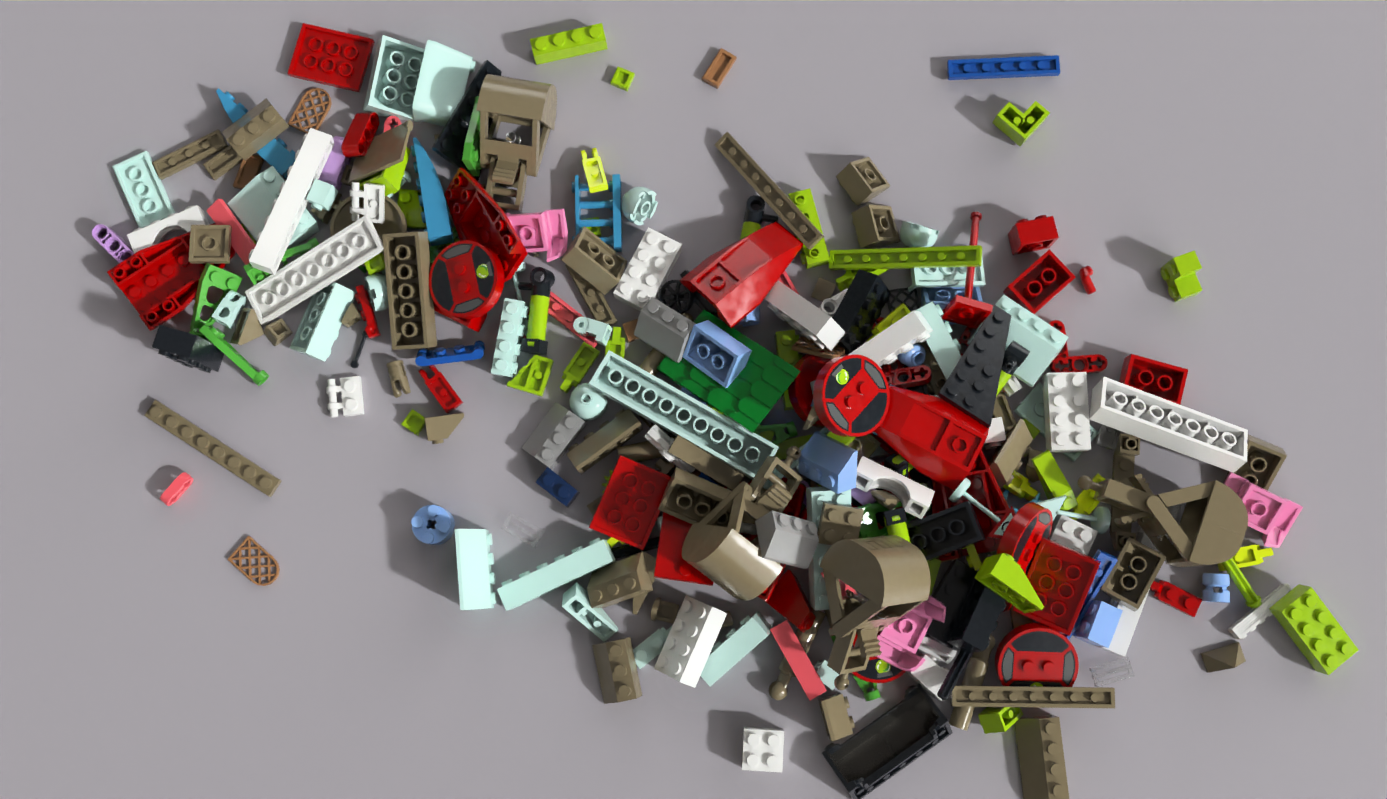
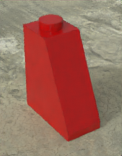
(792, 602)

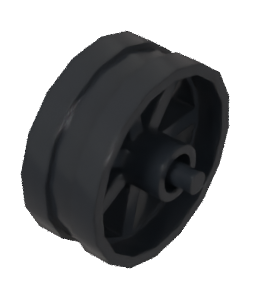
(676, 296)

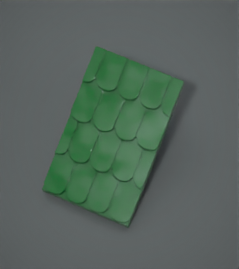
(752, 391)

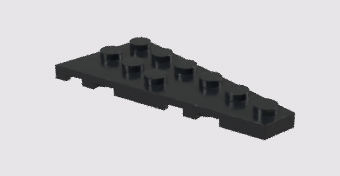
(452, 137)
(976, 376)

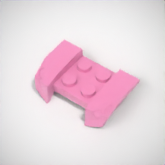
(542, 231)
(1265, 510)
(903, 637)

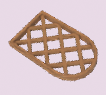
(302, 102)
(813, 351)
(259, 566)

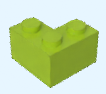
(1019, 125)
(1181, 276)

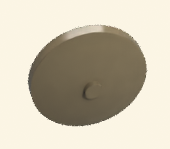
(394, 218)

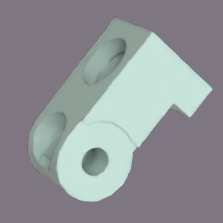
(229, 309)
(594, 328)

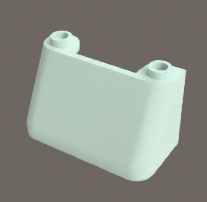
(441, 83)

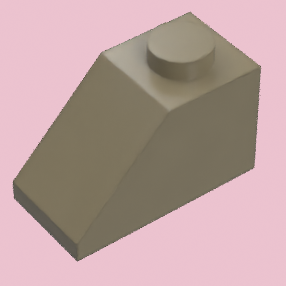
(441, 426)

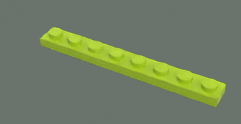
(906, 258)

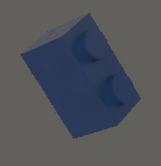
(557, 487)

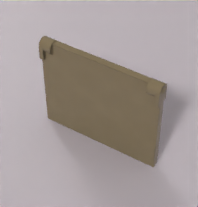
(383, 152)

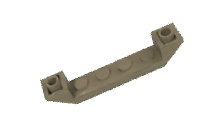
(1123, 468)

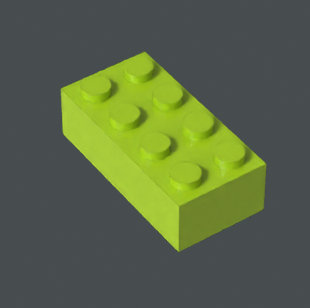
(1313, 629)

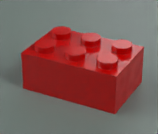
(1039, 282)
(1154, 377)

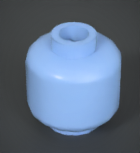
(914, 357)

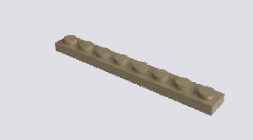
(769, 190)
(213, 448)
(1033, 696)

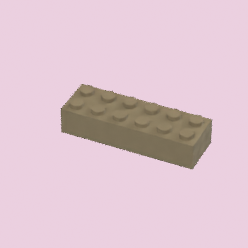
(408, 290)

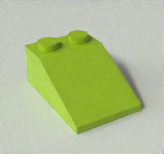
(1009, 581)

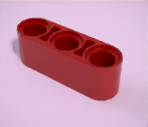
(360, 134)

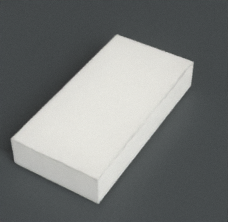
(936, 649)

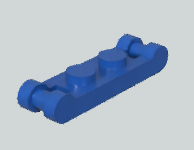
(448, 355)

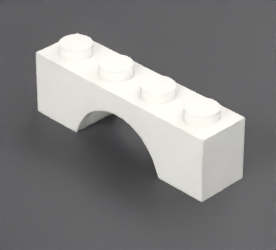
(157, 230)
(913, 496)

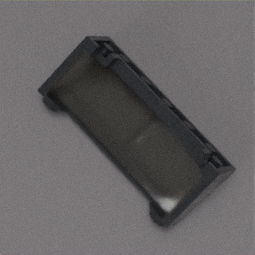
(888, 743)

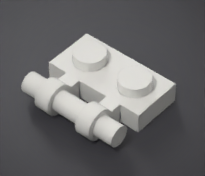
(373, 202)
(351, 396)

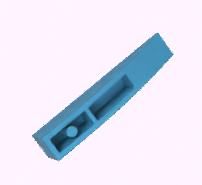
(275, 151)
(433, 200)

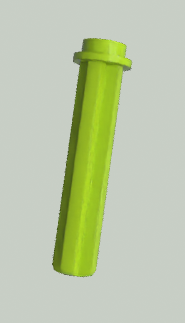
(1252, 600)

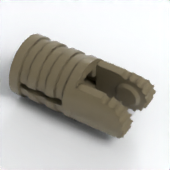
(398, 378)

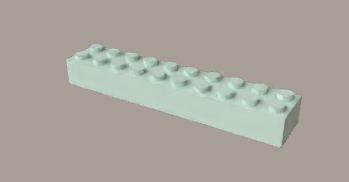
(681, 414)

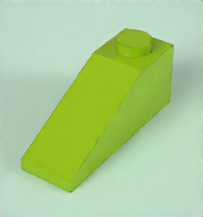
(1053, 480)

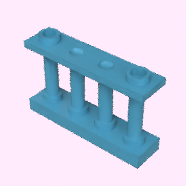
(614, 204)

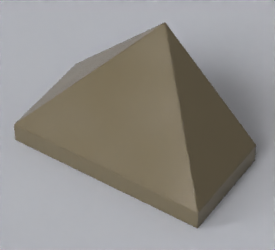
(247, 327)
(1223, 657)

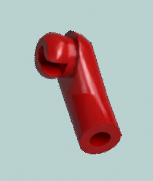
(1086, 280)

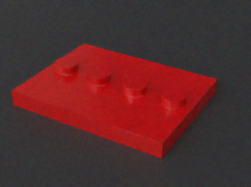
(331, 57)
(630, 502)
(669, 555)
(1062, 584)

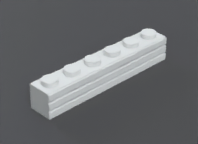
(1257, 616)

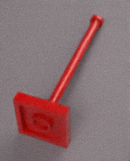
(965, 309)

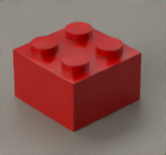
(1032, 234)

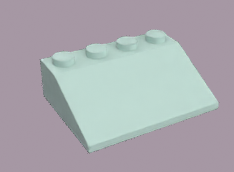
(394, 79)
(255, 204)
(1034, 335)
(474, 569)

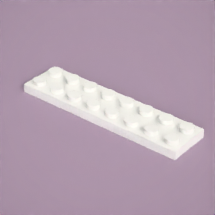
(315, 270)

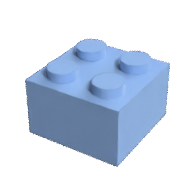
(1098, 624)

